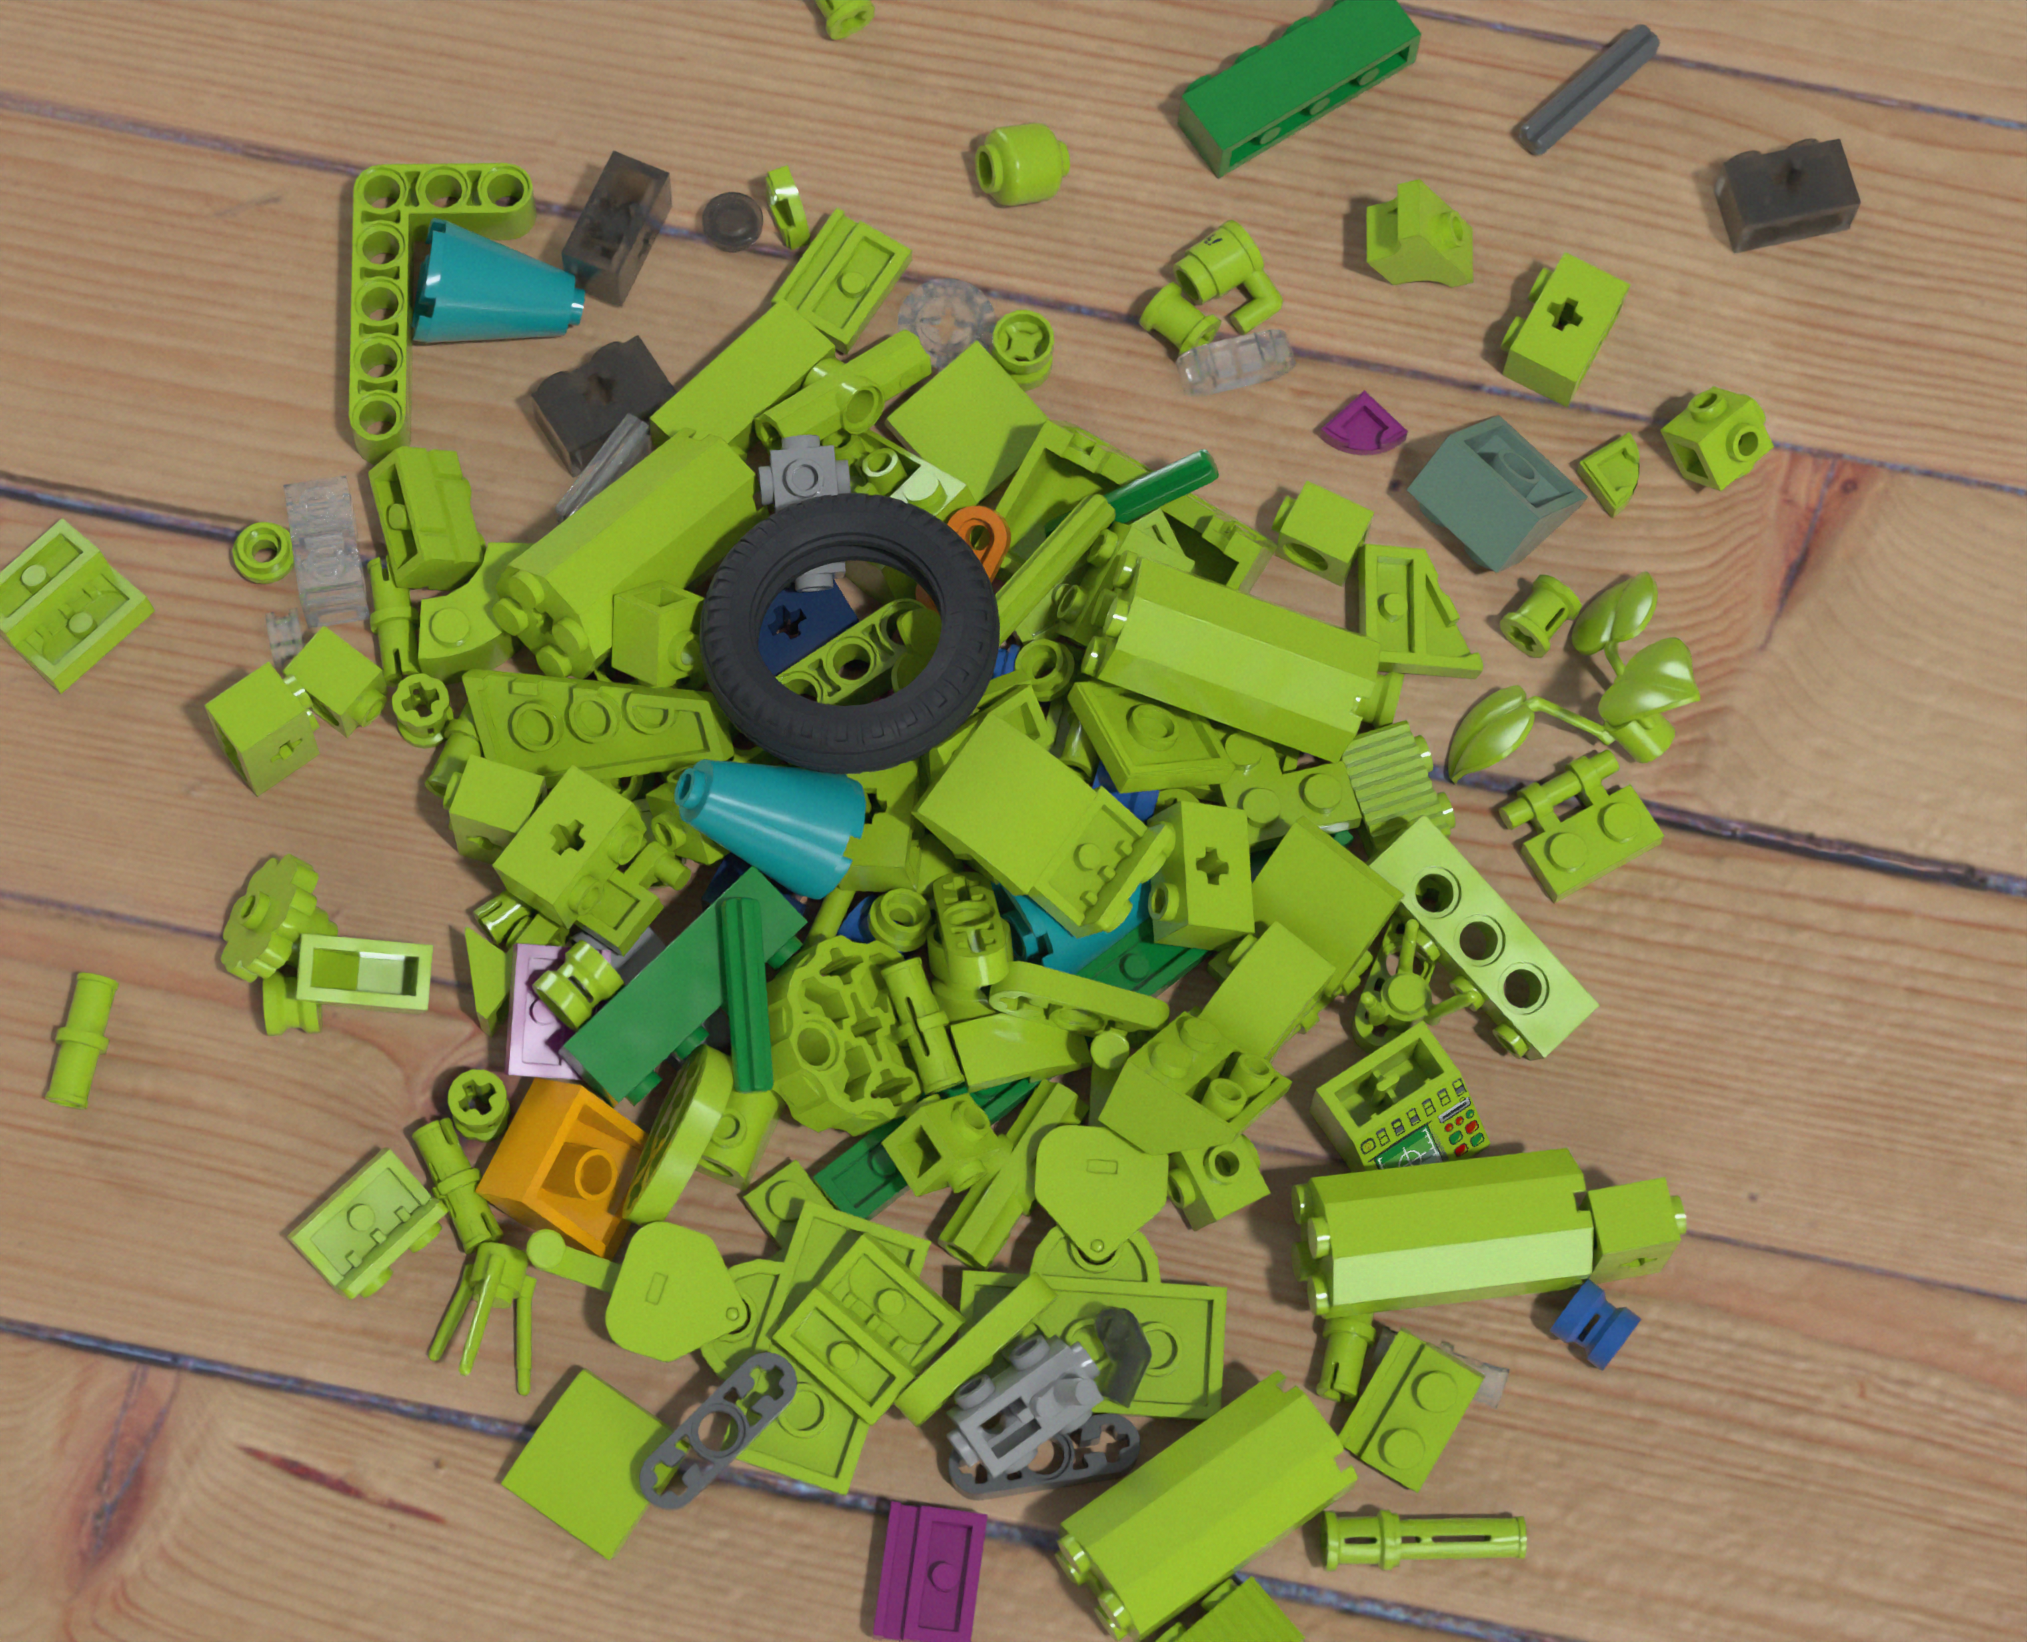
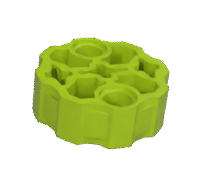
(840, 1038)

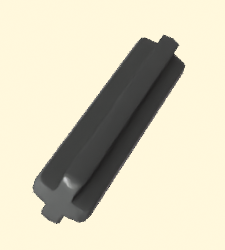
(1589, 89)

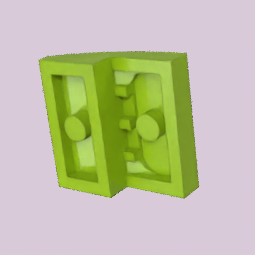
(66, 606)
(1004, 803)
(869, 1328)
(589, 1462)

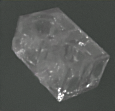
(326, 552)

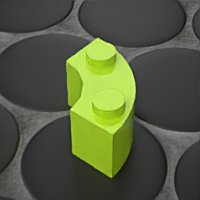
(460, 627)
(1268, 991)

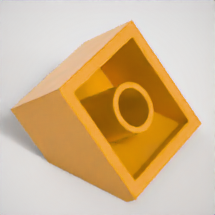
(566, 1167)

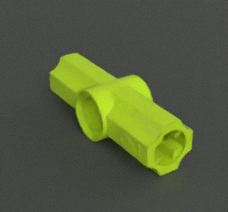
(848, 393)
(1007, 1190)

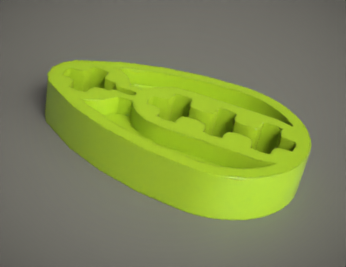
(679, 1135)

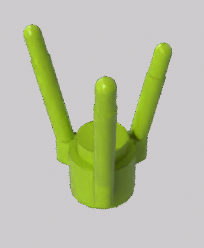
(1407, 996)
(492, 1282)

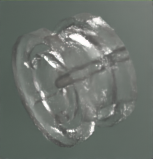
(285, 636)

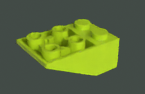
(891, 471)

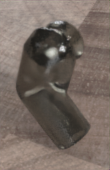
(1127, 1350)

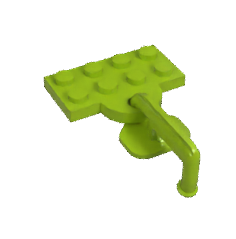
(1100, 1198)
(682, 1298)

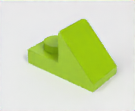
(493, 967)

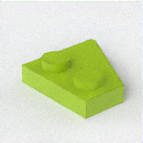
(1411, 614)

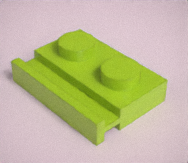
(844, 278)
(1410, 1409)

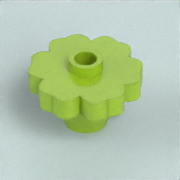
(271, 918)

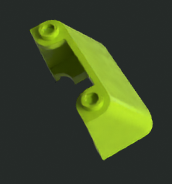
(1074, 463)

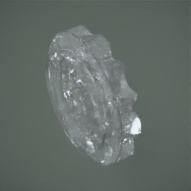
(927, 306)

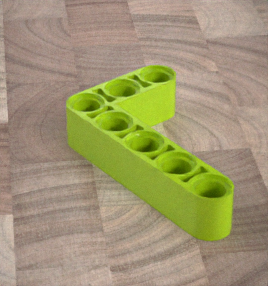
(392, 283)
(819, 671)

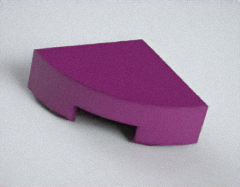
(1363, 428)

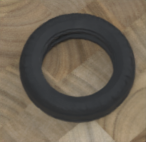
(868, 734)

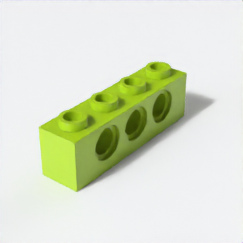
(1555, 999)

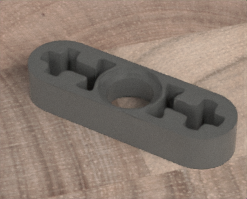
(765, 1407)
(1095, 1463)

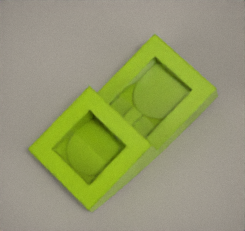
(1013, 1048)

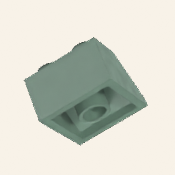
(1495, 493)

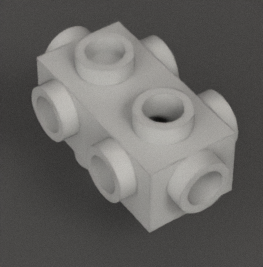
(798, 474)
(1038, 1396)

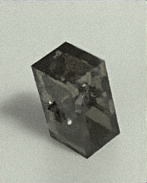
(1786, 194)
(617, 228)
(570, 406)

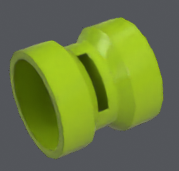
(1028, 337)
(578, 985)

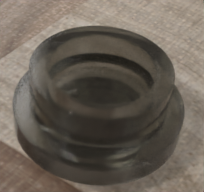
(732, 221)

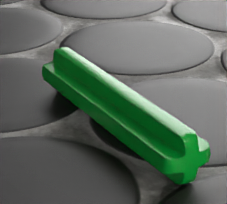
(1156, 488)
(747, 995)

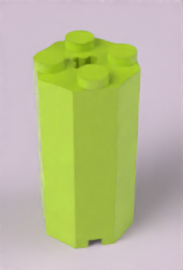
(656, 522)
(1231, 656)
(1442, 1233)
(1204, 1508)

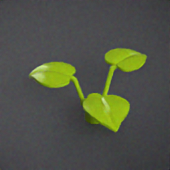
(1650, 684)

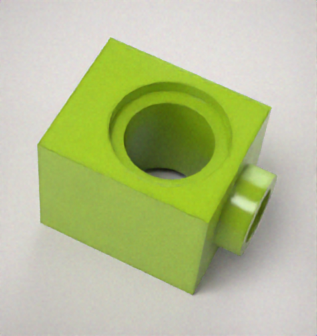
(1321, 532)
(340, 682)

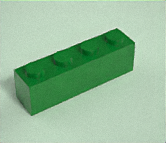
(1295, 80)
(673, 997)

